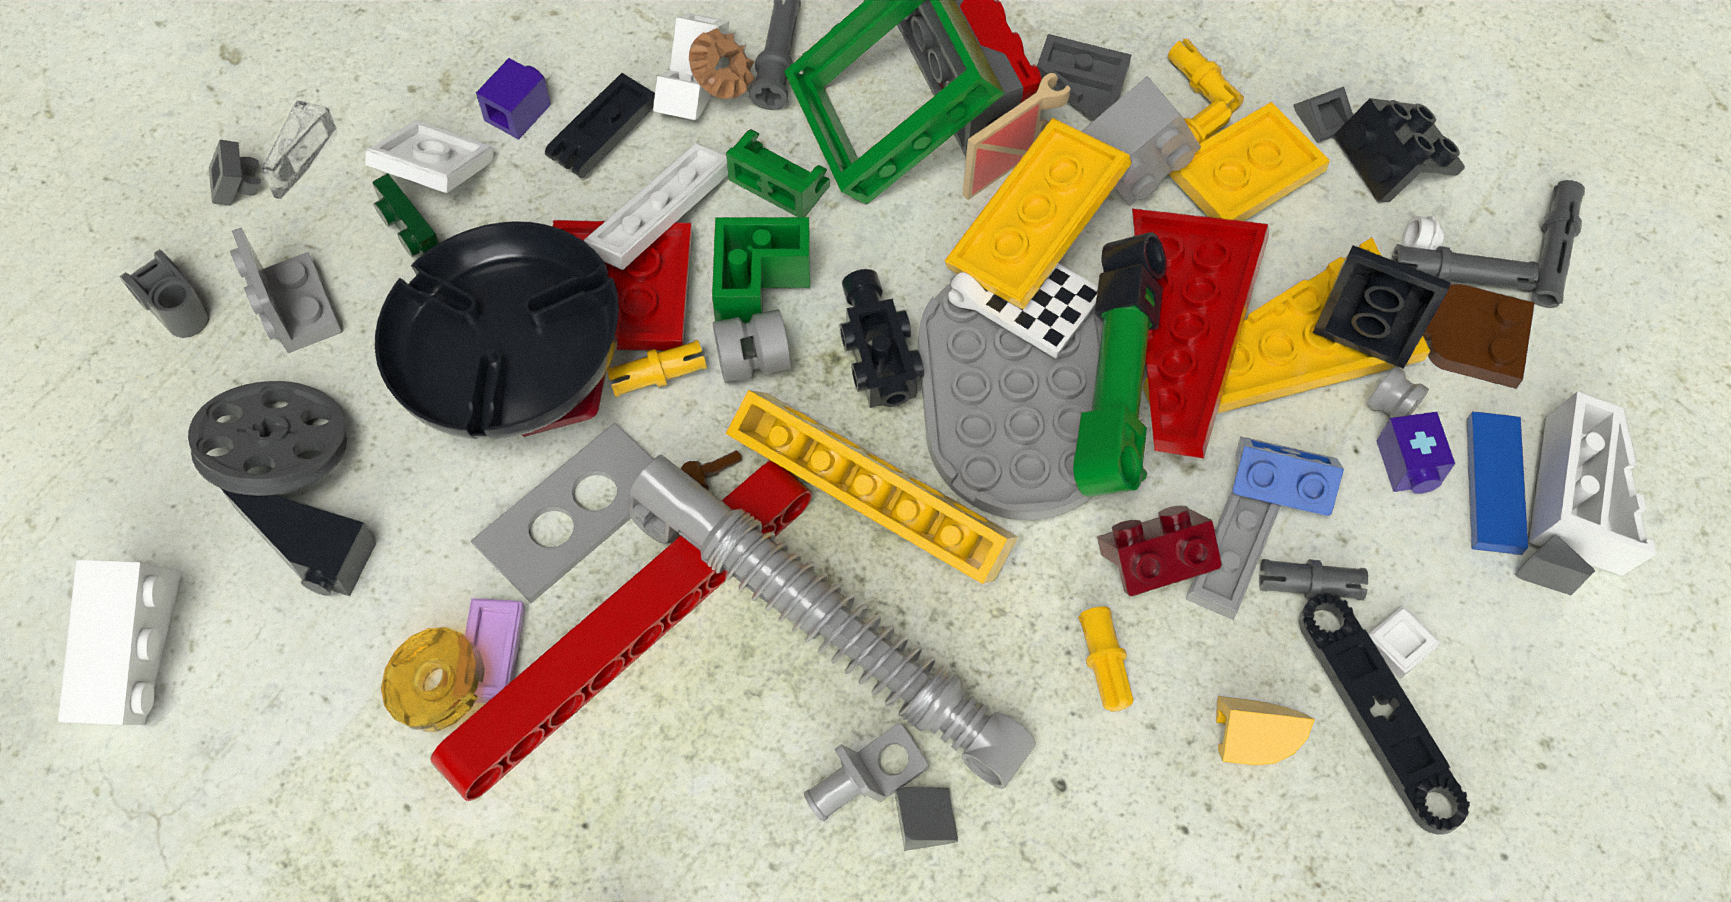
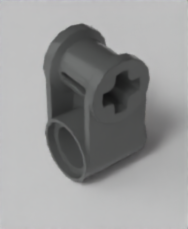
(168, 296)

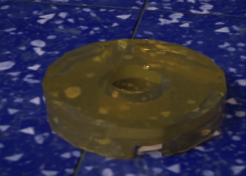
(411, 665)

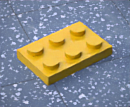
(1250, 165)

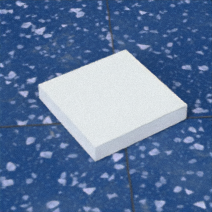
(429, 156)

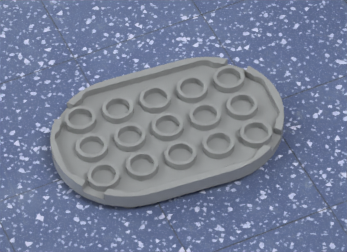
(1004, 411)

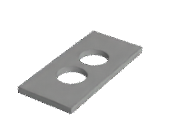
(537, 568)

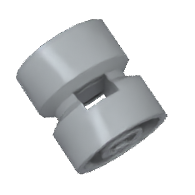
(768, 344)

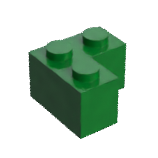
(757, 256)

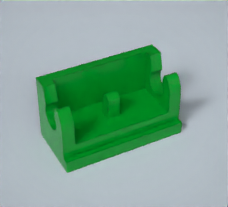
(774, 176)

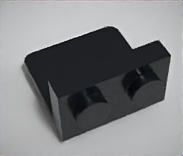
(1395, 144)

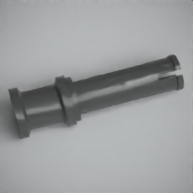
(770, 88)

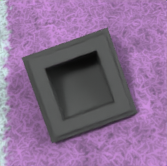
(1325, 113)
(1556, 567)
(925, 817)

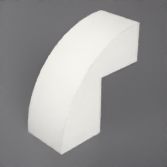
(677, 89)

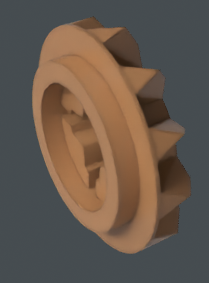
(706, 53)

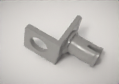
(864, 775)

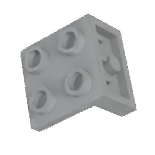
(286, 297)

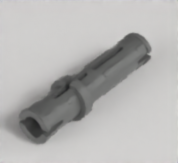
(1560, 230)
(1469, 268)

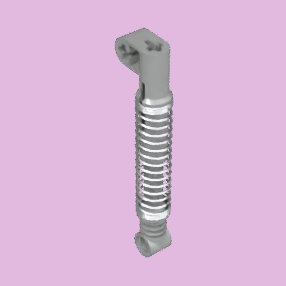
(730, 540)

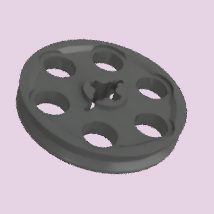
(251, 441)

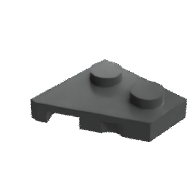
(1089, 70)

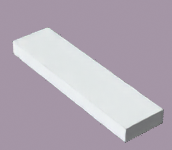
(658, 206)

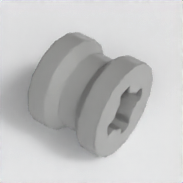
(1397, 394)

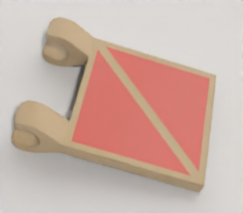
(1006, 140)

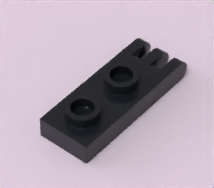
(601, 125)

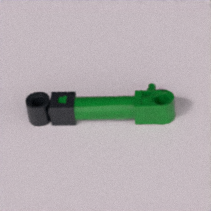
(1129, 305)

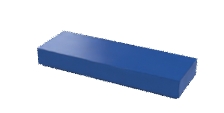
(1496, 483)

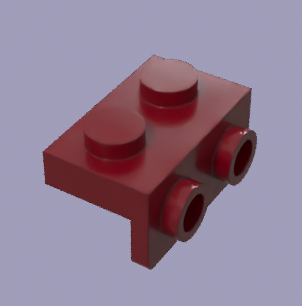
(1161, 549)

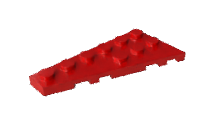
(1200, 321)

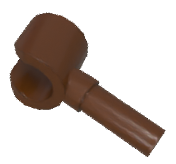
(700, 472)

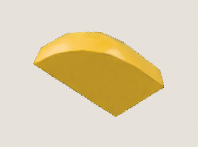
(1260, 731)

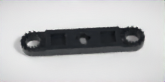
(1404, 742)

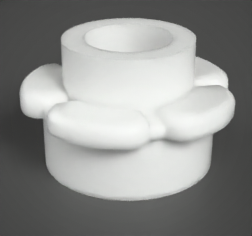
(1423, 233)

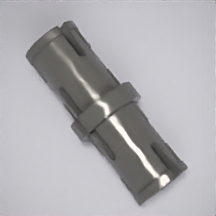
(1313, 579)

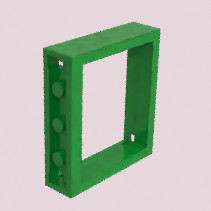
(918, 134)

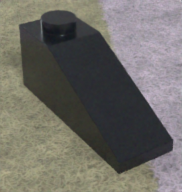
(314, 543)

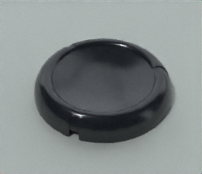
(499, 330)

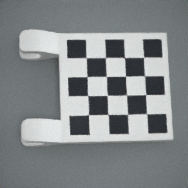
(1047, 319)

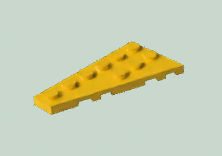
(1284, 356)

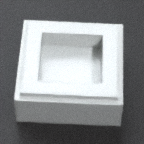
(1403, 642)

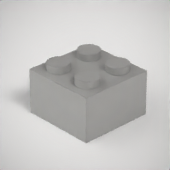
(1151, 133)

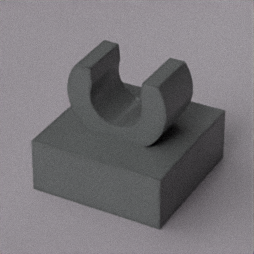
(229, 173)

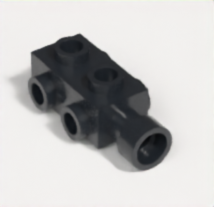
(887, 367)

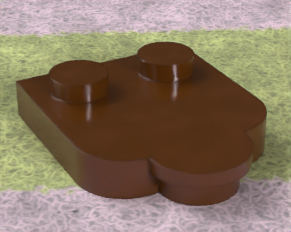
(1481, 335)

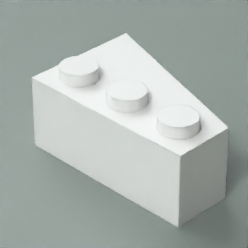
(1589, 487)
(115, 641)

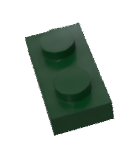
(397, 209)

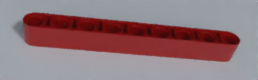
(602, 645)

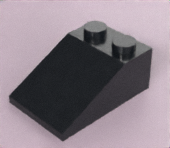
(1380, 306)

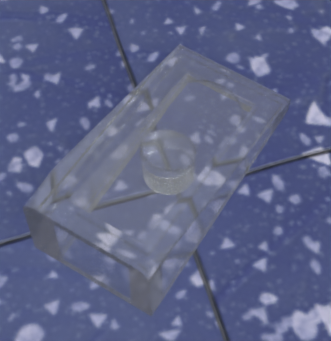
(298, 146)

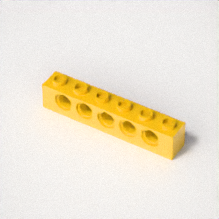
(872, 486)

